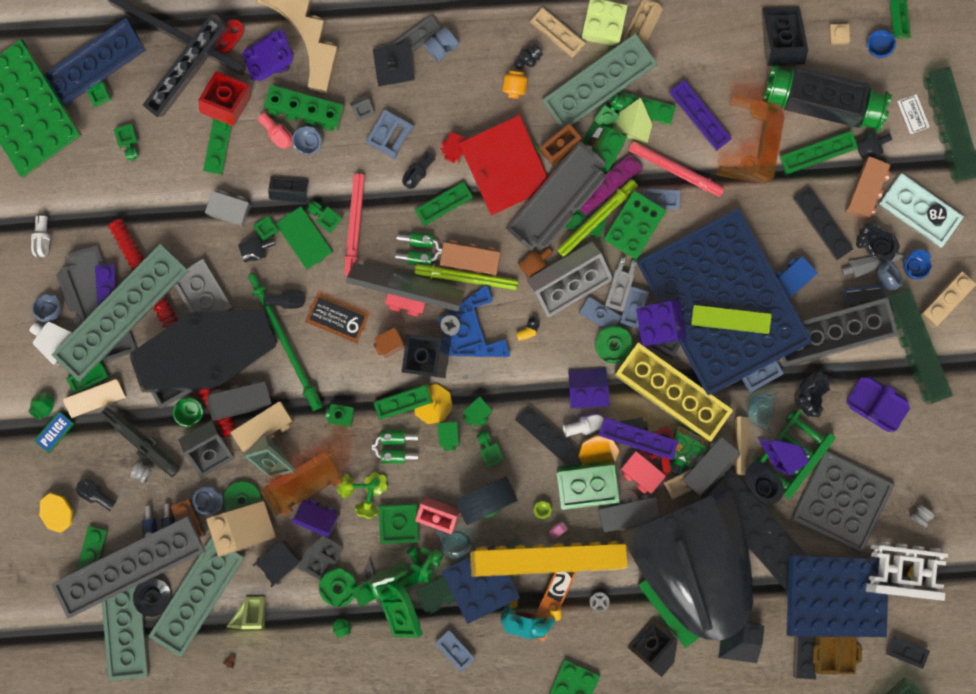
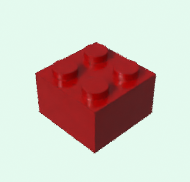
(224, 98)

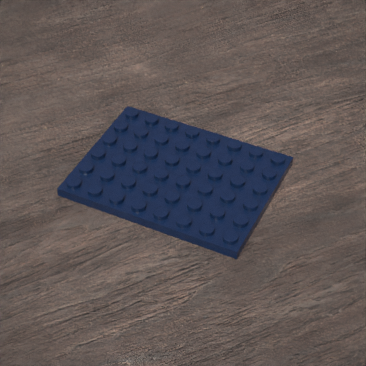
(725, 270)

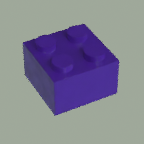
(661, 323)

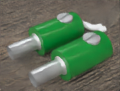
(419, 240)
(395, 437)

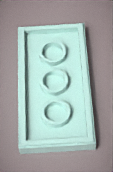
(910, 204)

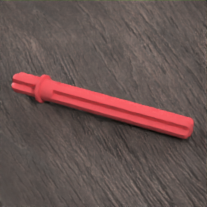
(677, 169)
(354, 222)

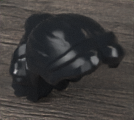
(877, 242)
(811, 393)

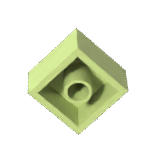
(604, 22)

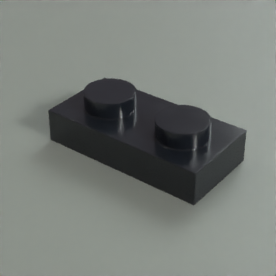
(907, 652)

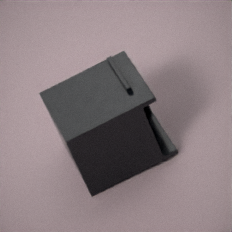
(278, 562)

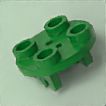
(434, 560)

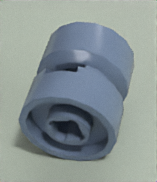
(441, 44)

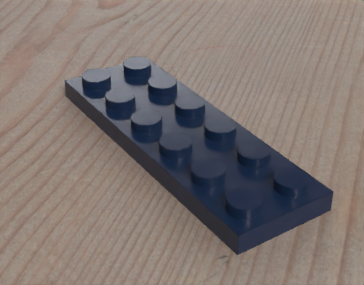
(95, 61)

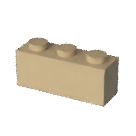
(947, 299)
(268, 423)

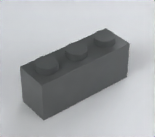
(238, 400)
(711, 467)
(628, 513)

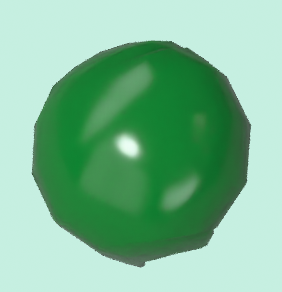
(188, 411)

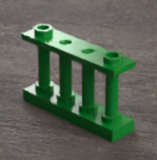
(813, 457)

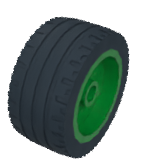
(486, 500)

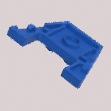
(469, 339)

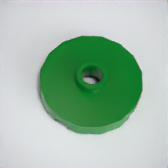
(620, 351)
(238, 490)
(337, 597)

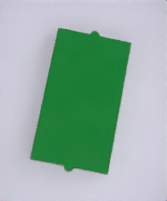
(303, 238)

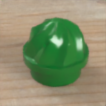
(341, 628)

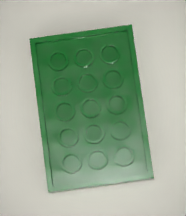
(31, 113)

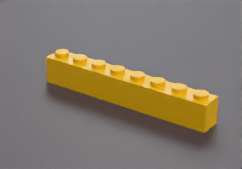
(548, 560)

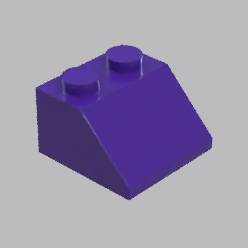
(588, 388)
(784, 455)
(316, 518)

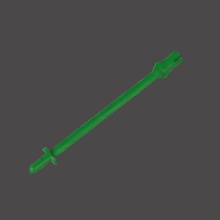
(309, 390)

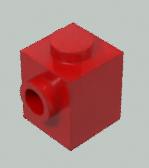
(451, 148)

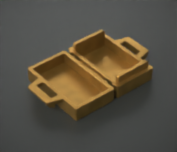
(836, 655)

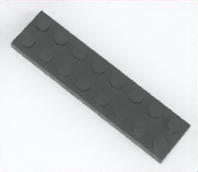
(128, 567)

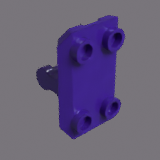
(268, 55)
(878, 403)

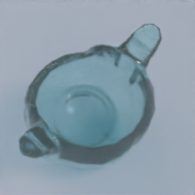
(763, 416)
(454, 545)

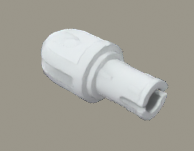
(40, 238)
(586, 425)

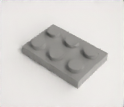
(201, 290)

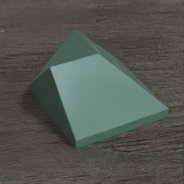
(269, 458)

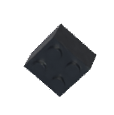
(426, 356)

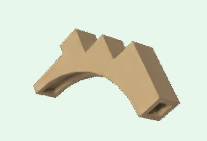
(321, 55)

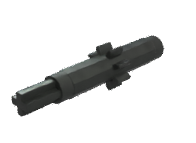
(145, 446)

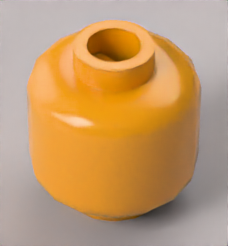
(515, 84)

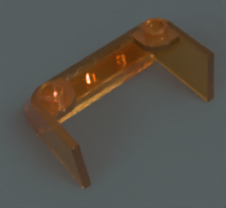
(759, 168)
(303, 482)

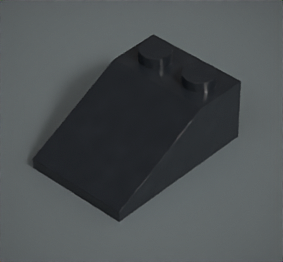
(784, 36)

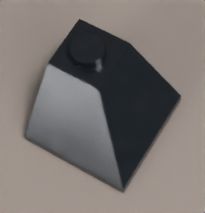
(744, 645)
(655, 647)

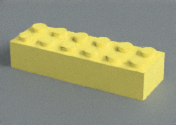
(673, 392)

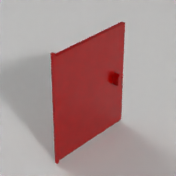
(506, 164)

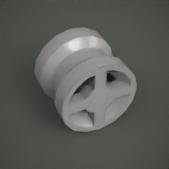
(452, 327)
(141, 471)
(922, 516)
(600, 604)

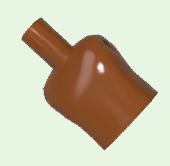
(534, 262)

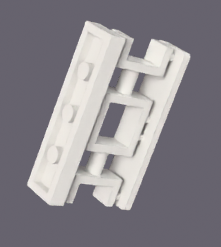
(906, 588)

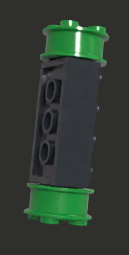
(827, 97)

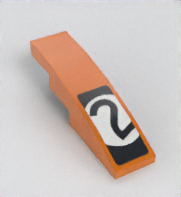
(555, 594)

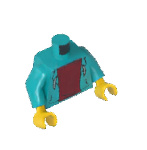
(527, 624)

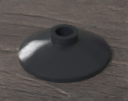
(160, 597)

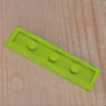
(731, 319)

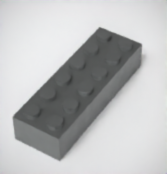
(845, 331)

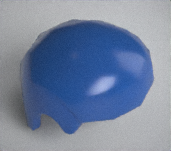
(881, 43)
(917, 264)

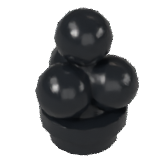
(528, 56)

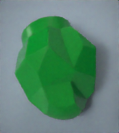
(41, 405)

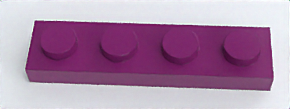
(614, 179)

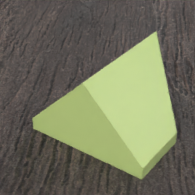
(634, 122)
(250, 614)

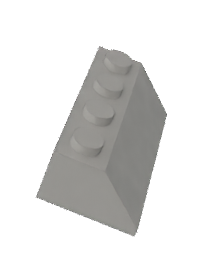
(570, 279)

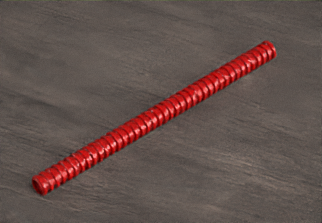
(163, 311)

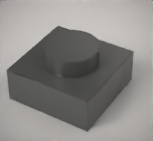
(362, 108)

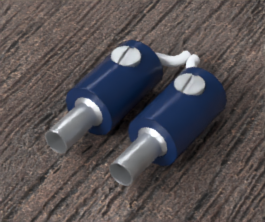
(149, 524)

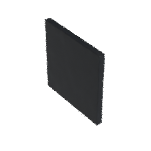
(393, 64)

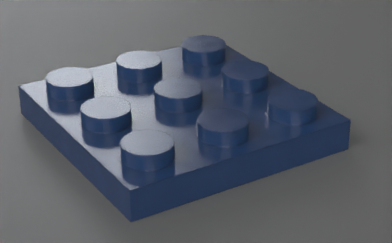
(478, 594)

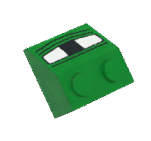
(605, 143)

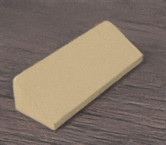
(644, 20)
(94, 398)
(741, 444)

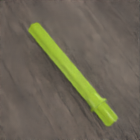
(621, 195)
(464, 276)

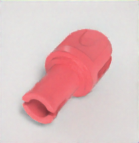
(276, 132)

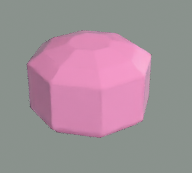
(557, 530)

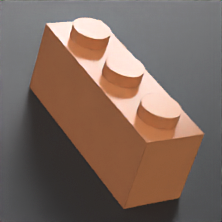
(868, 188)
(470, 258)

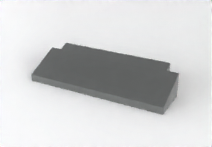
(558, 198)
(406, 285)
(79, 290)

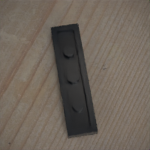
(822, 223)
(548, 436)

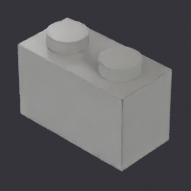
(228, 208)

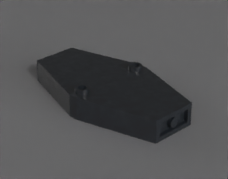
(202, 350)

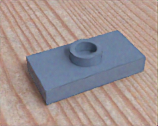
(599, 314)

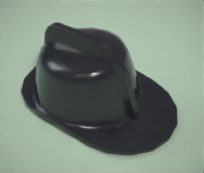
(763, 483)

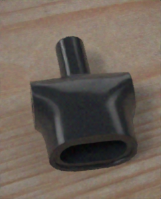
(871, 145)
(254, 249)

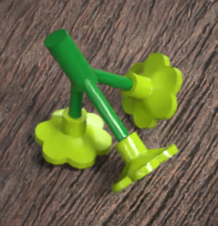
(373, 484)

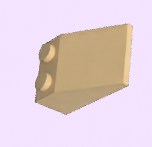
(241, 528)

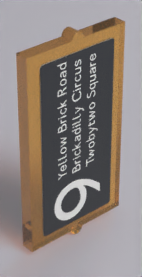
(337, 318)

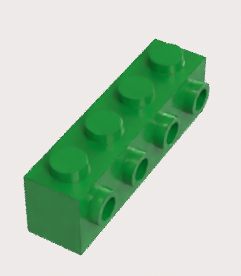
(304, 107)

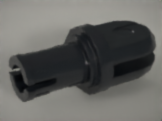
(417, 171)
(287, 299)
(92, 493)

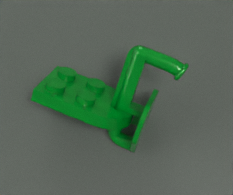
(395, 599)

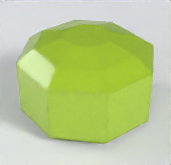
(542, 509)

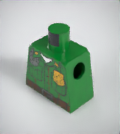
(688, 449)

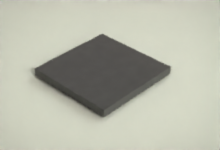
(843, 501)

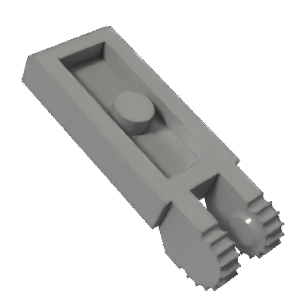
(620, 286)

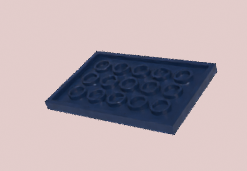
(831, 598)

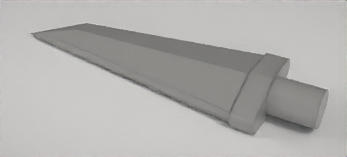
(862, 266)

